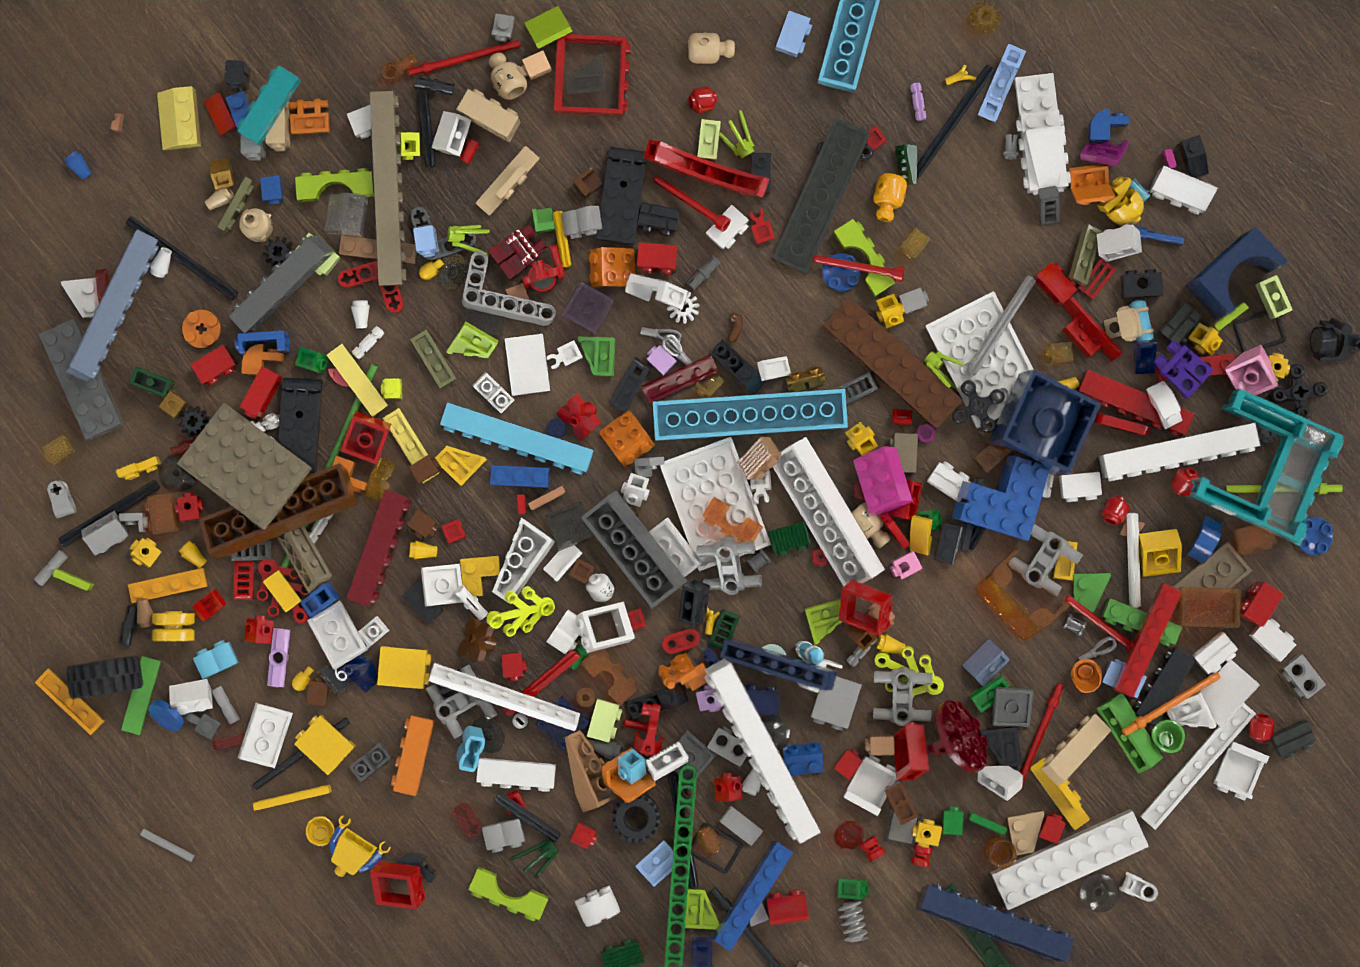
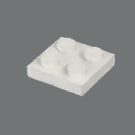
(440, 584)

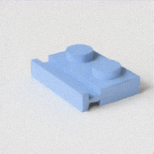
(657, 863)

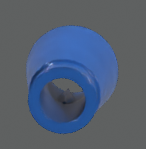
(78, 165)

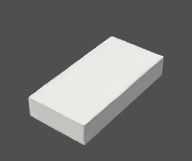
(774, 368)

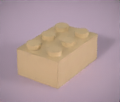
(489, 114)

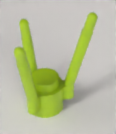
(744, 147)
(457, 234)
(934, 362)

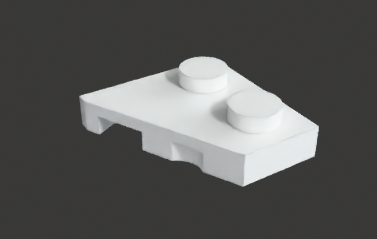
(83, 295)
(1192, 712)

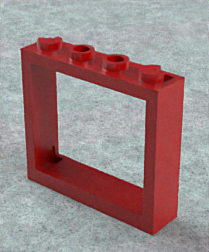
(560, 67)

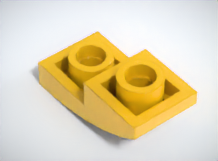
(1119, 186)
(920, 535)

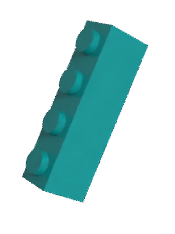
(268, 105)

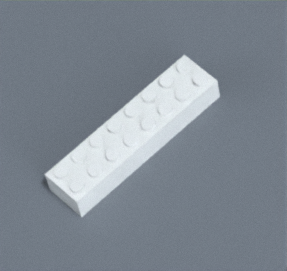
(1181, 450)
(826, 514)
(1069, 859)

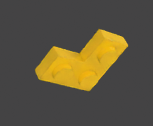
(132, 471)
(474, 569)

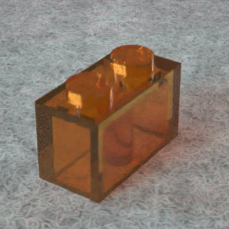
(162, 514)
(1252, 537)

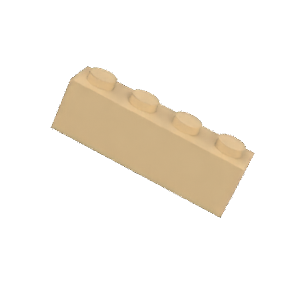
(1075, 749)

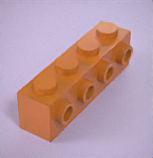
(413, 756)

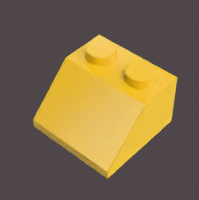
(1160, 552)

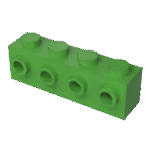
(1133, 618)
(1138, 744)

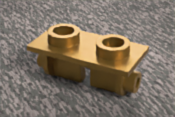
(797, 380)

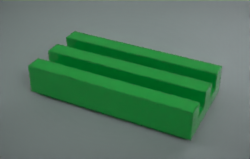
(987, 823)

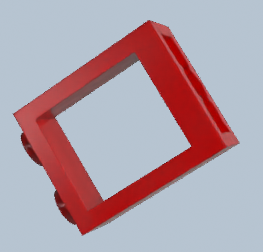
(261, 393)
(867, 623)
(910, 752)
(381, 886)

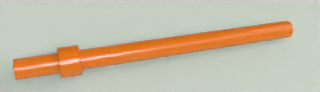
(1141, 722)

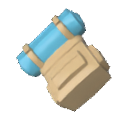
(1133, 323)

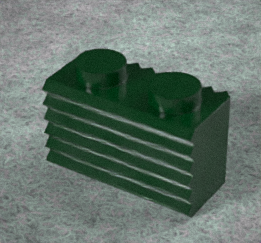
(151, 382)
(788, 538)
(623, 955)

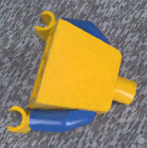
(352, 852)

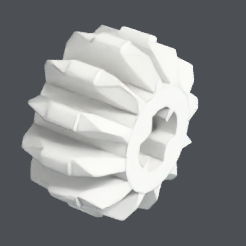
(688, 310)

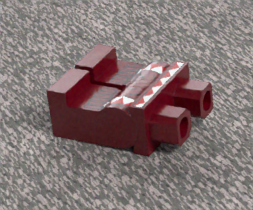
(519, 246)

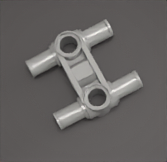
(1045, 560)
(729, 565)
(902, 696)
(457, 704)

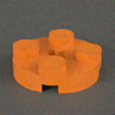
(210, 322)

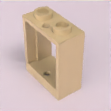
(279, 134)

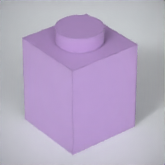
(661, 359)

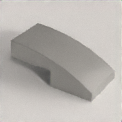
(741, 825)

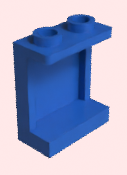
(280, 337)

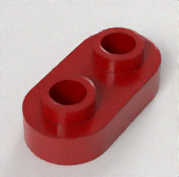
(681, 641)

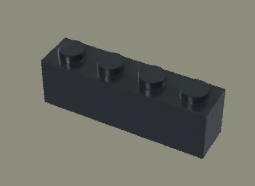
(1166, 682)

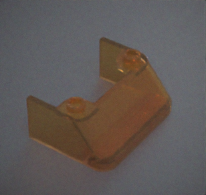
(1008, 608)

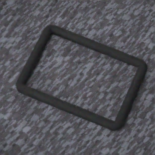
(1253, 317)
(711, 863)

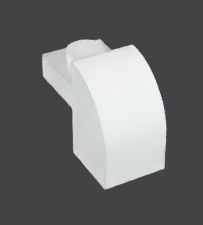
(1165, 404)

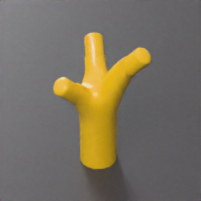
(961, 75)
(710, 618)

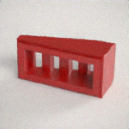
(236, 595)

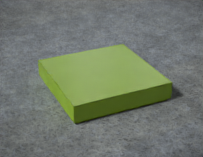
(548, 27)

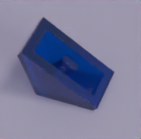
(1144, 357)
(362, 672)
(701, 952)

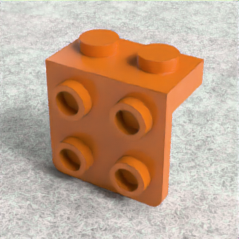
(1090, 184)
(611, 266)
(627, 438)
(622, 787)

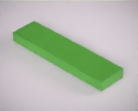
(141, 697)

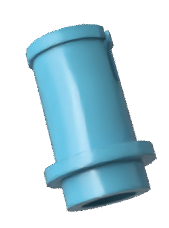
(1136, 185)

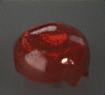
(848, 835)

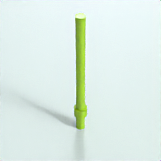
(1322, 489)

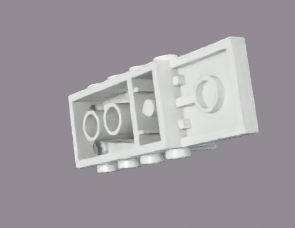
(1041, 134)

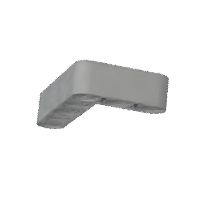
(501, 299)

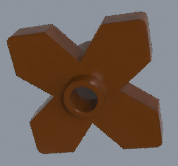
(478, 640)

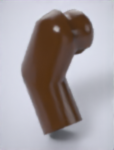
(737, 328)

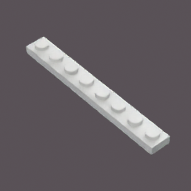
(504, 697)
(1196, 767)

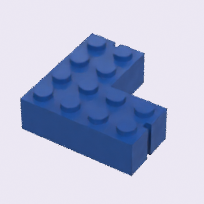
(1011, 506)

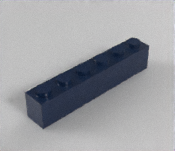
(778, 664)

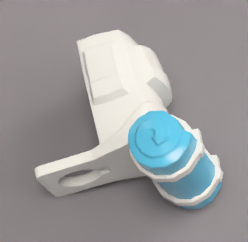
(812, 655)

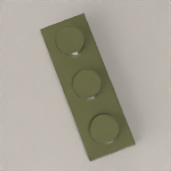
(237, 205)
(1085, 255)
(433, 359)

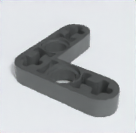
(441, 243)

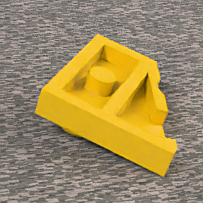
(459, 463)

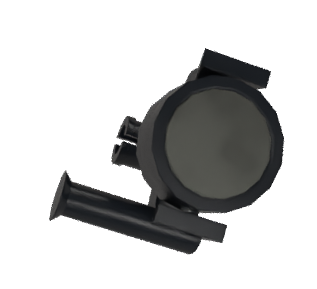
(1324, 340)

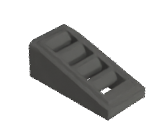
(1049, 204)
(875, 386)
(268, 553)

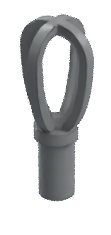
(655, 333)
(680, 354)
(1092, 653)

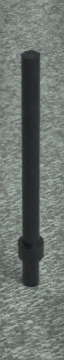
(291, 760)
(725, 904)

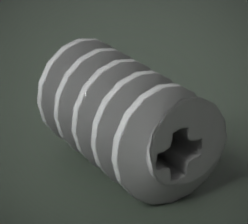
(853, 921)

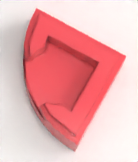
(337, 377)

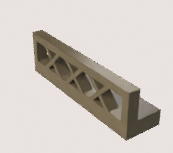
(304, 551)

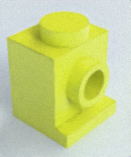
(413, 142)
(391, 388)

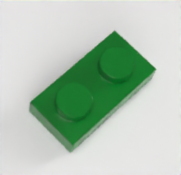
(984, 696)

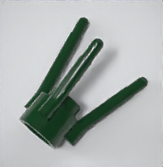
(547, 850)

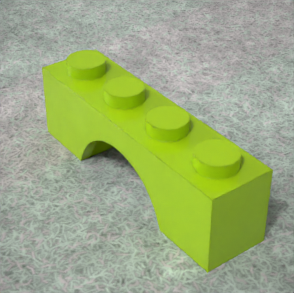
(310, 187)
(851, 236)
(486, 885)

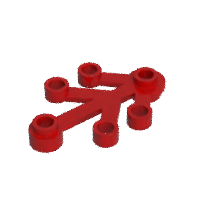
(297, 587)

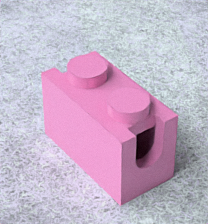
(906, 562)

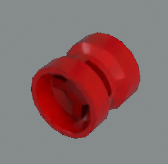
(921, 851)
(872, 853)

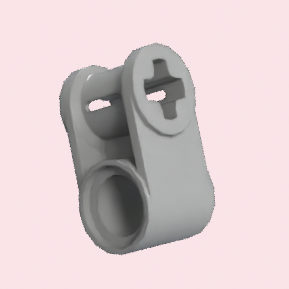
(61, 501)

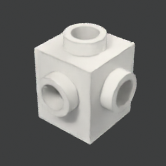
(635, 490)

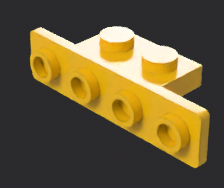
(1063, 797)

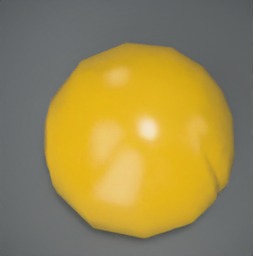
(319, 831)

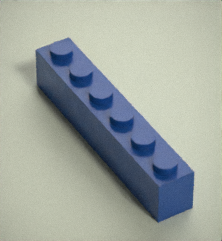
(752, 895)

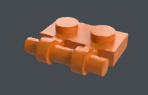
(311, 122)
(680, 671)

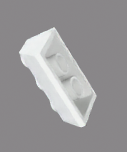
(1182, 190)

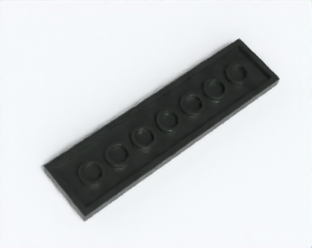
(821, 195)

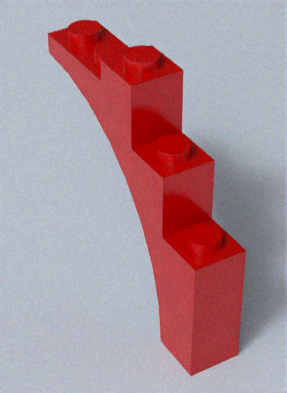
(704, 170)

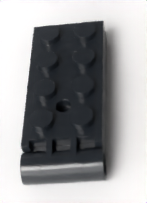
(622, 205)
(301, 434)

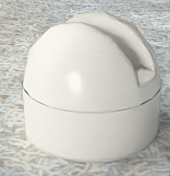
(521, 716)

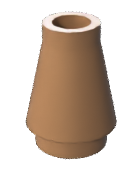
(144, 613)

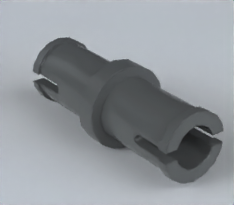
(703, 272)

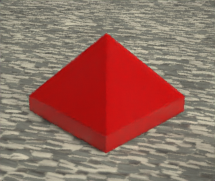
(902, 417)

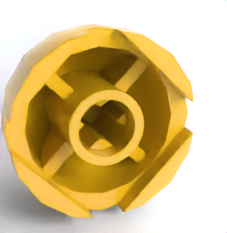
(1128, 209)

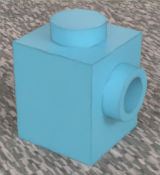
(631, 766)

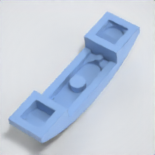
(1001, 82)

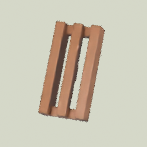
(547, 498)

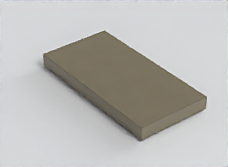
(1221, 570)

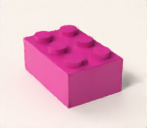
(883, 480)

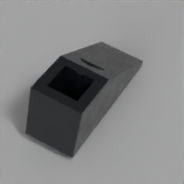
(737, 367)
(665, 697)

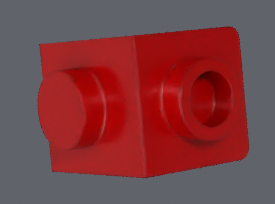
(209, 605)

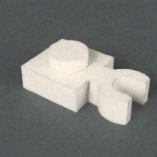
(567, 353)
(760, 487)

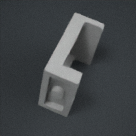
(837, 704)

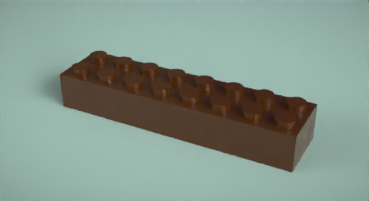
(892, 363)
(314, 499)

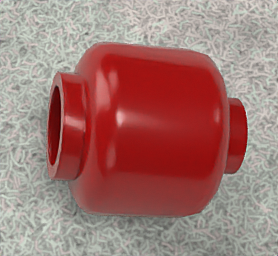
(702, 99)
(1182, 481)
(1115, 510)
(1261, 728)

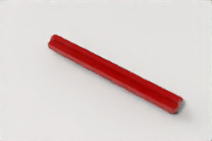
(547, 677)

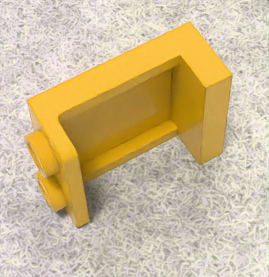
(403, 667)
(323, 744)

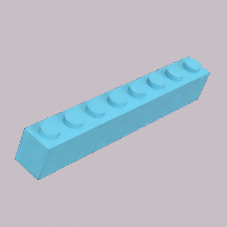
(516, 437)

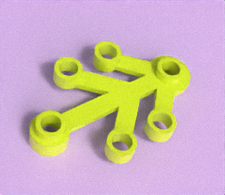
(543, 607)
(912, 665)

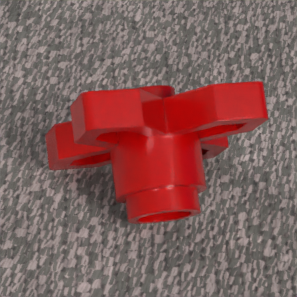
(581, 416)

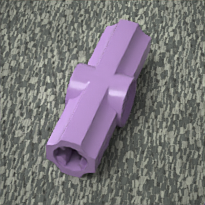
(277, 670)

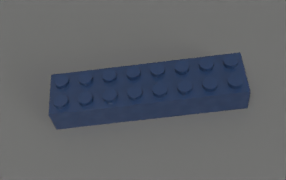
(995, 924)

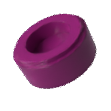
(925, 433)

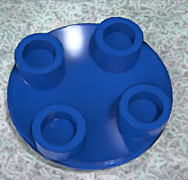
(840, 278)
(1318, 536)

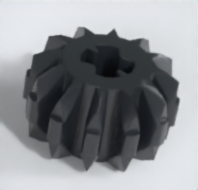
(272, 250)
(190, 428)

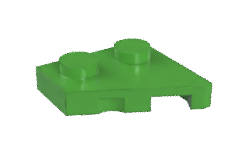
(600, 354)
(1089, 588)

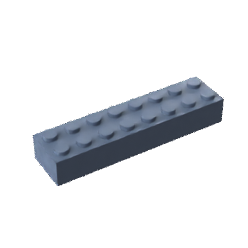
(111, 307)

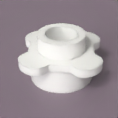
(271, 421)

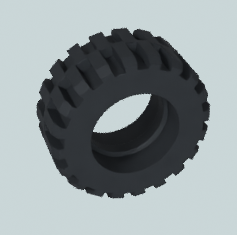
(104, 677)

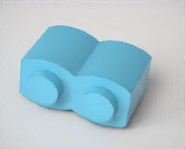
(215, 660)
(470, 749)

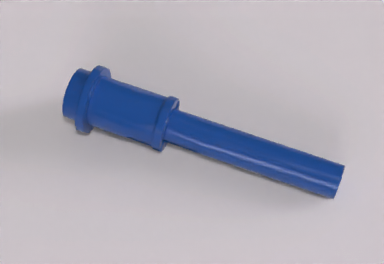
(1144, 233)

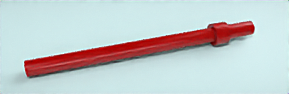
(427, 67)
(1052, 702)

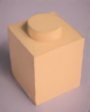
(536, 65)

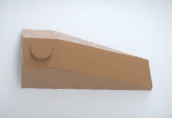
(587, 773)

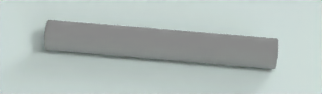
(167, 845)

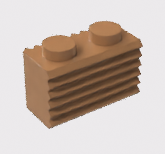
(759, 458)
(879, 744)

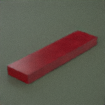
(680, 379)

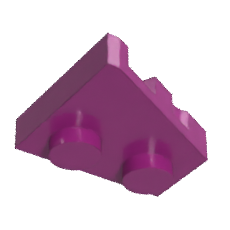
(1104, 152)

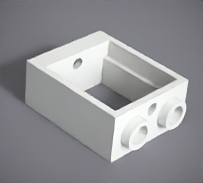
(621, 621)

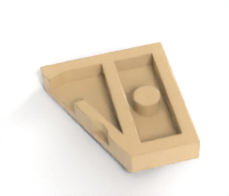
(1025, 831)

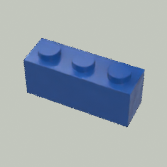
(519, 476)

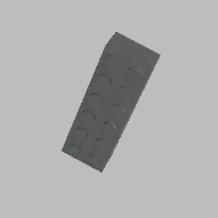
(281, 283)
(89, 400)
(634, 549)

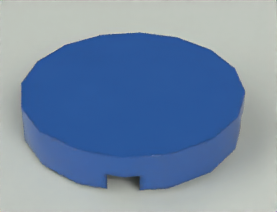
(165, 716)

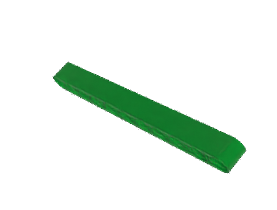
(676, 879)

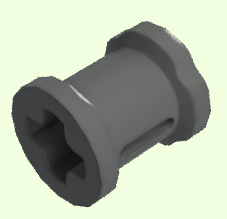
(758, 560)
(1074, 625)

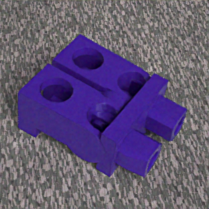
(1181, 368)

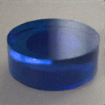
(556, 428)

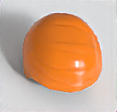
(1086, 675)

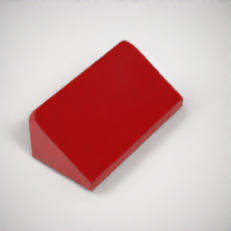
(220, 114)

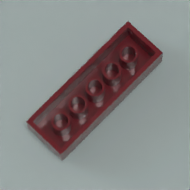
(378, 548)

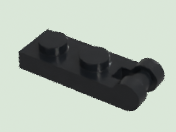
(630, 385)

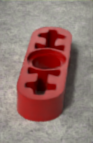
(1121, 424)

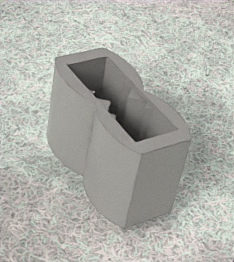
(581, 221)
(503, 834)

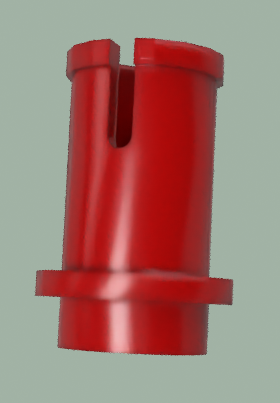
(469, 151)

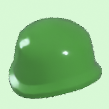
(1168, 736)

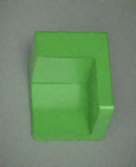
(543, 220)

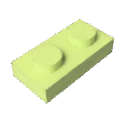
(709, 139)

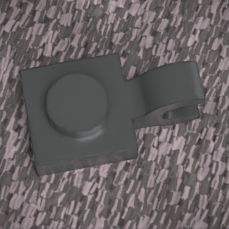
(206, 725)

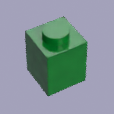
(952, 821)

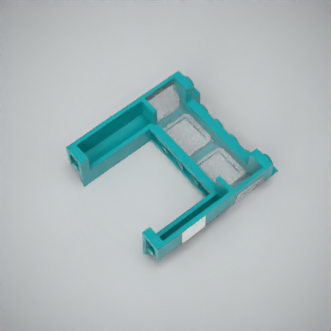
(1292, 474)

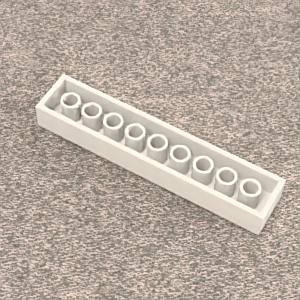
(760, 747)

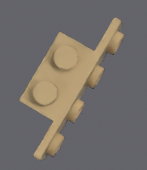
(512, 176)

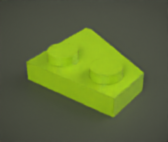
(472, 342)
(823, 619)
(700, 911)

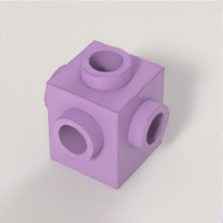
(705, 699)

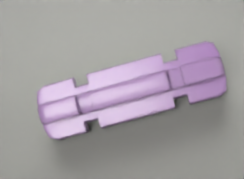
(918, 101)

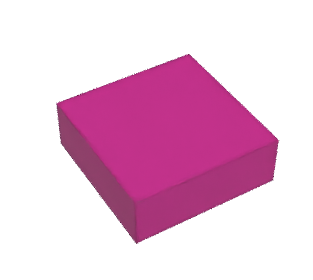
(1169, 159)

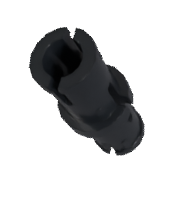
(434, 86)
(128, 626)

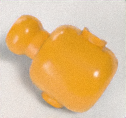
(889, 195)

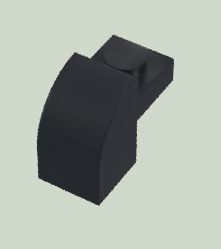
(417, 859)

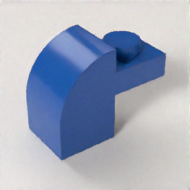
(238, 105)
(1100, 125)
(1205, 540)
(320, 599)

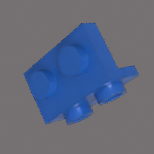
(803, 758)

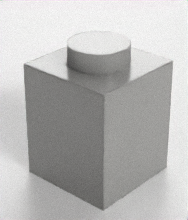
(913, 300)

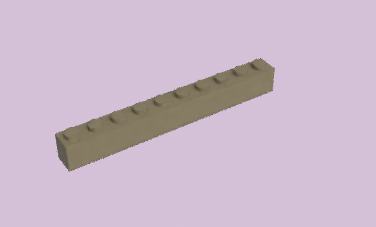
(387, 188)

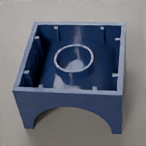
(1211, 284)
(1045, 421)

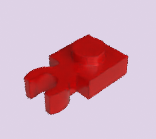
(762, 229)

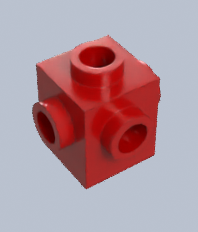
(182, 507)
(258, 630)
(728, 787)

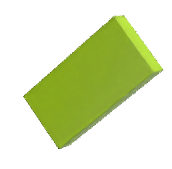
(1228, 318)
(72, 579)

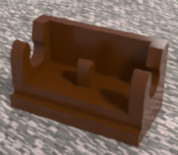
(901, 802)

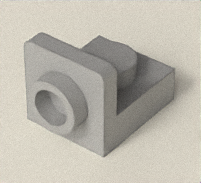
(503, 27)
(644, 466)
(132, 518)

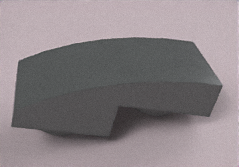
(370, 761)

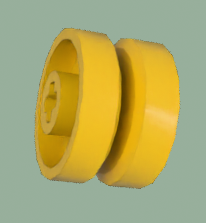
(173, 626)

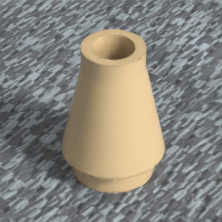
(219, 198)

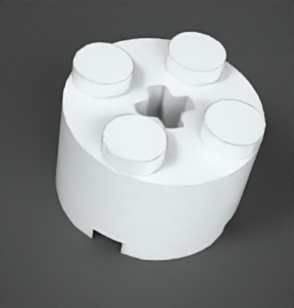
(597, 906)

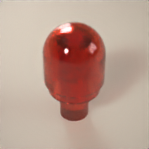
(182, 447)

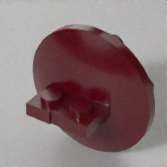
(959, 737)

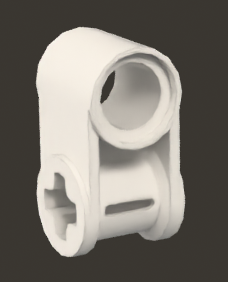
(1137, 887)

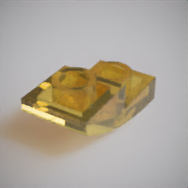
(377, 481)

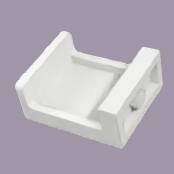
(666, 292)
(1239, 770)
(869, 784)

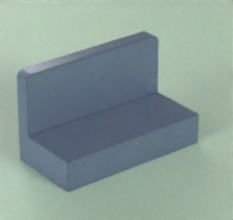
(986, 662)

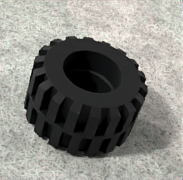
(647, 830)

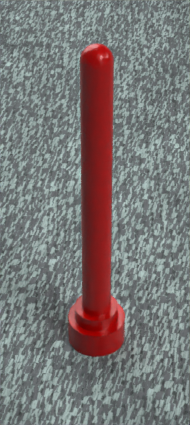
(721, 222)
(896, 273)
(1099, 622)

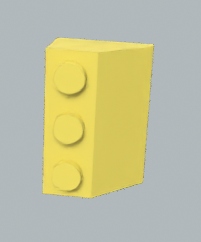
(179, 118)

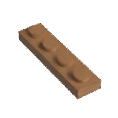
(368, 248)

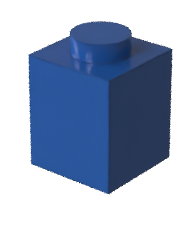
(272, 190)

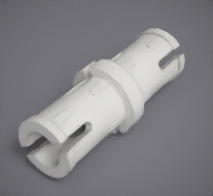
(478, 611)

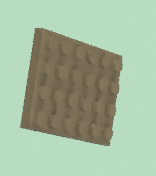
(244, 466)

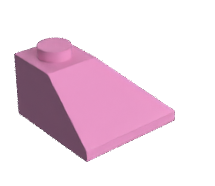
(1252, 371)

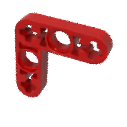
(373, 267)

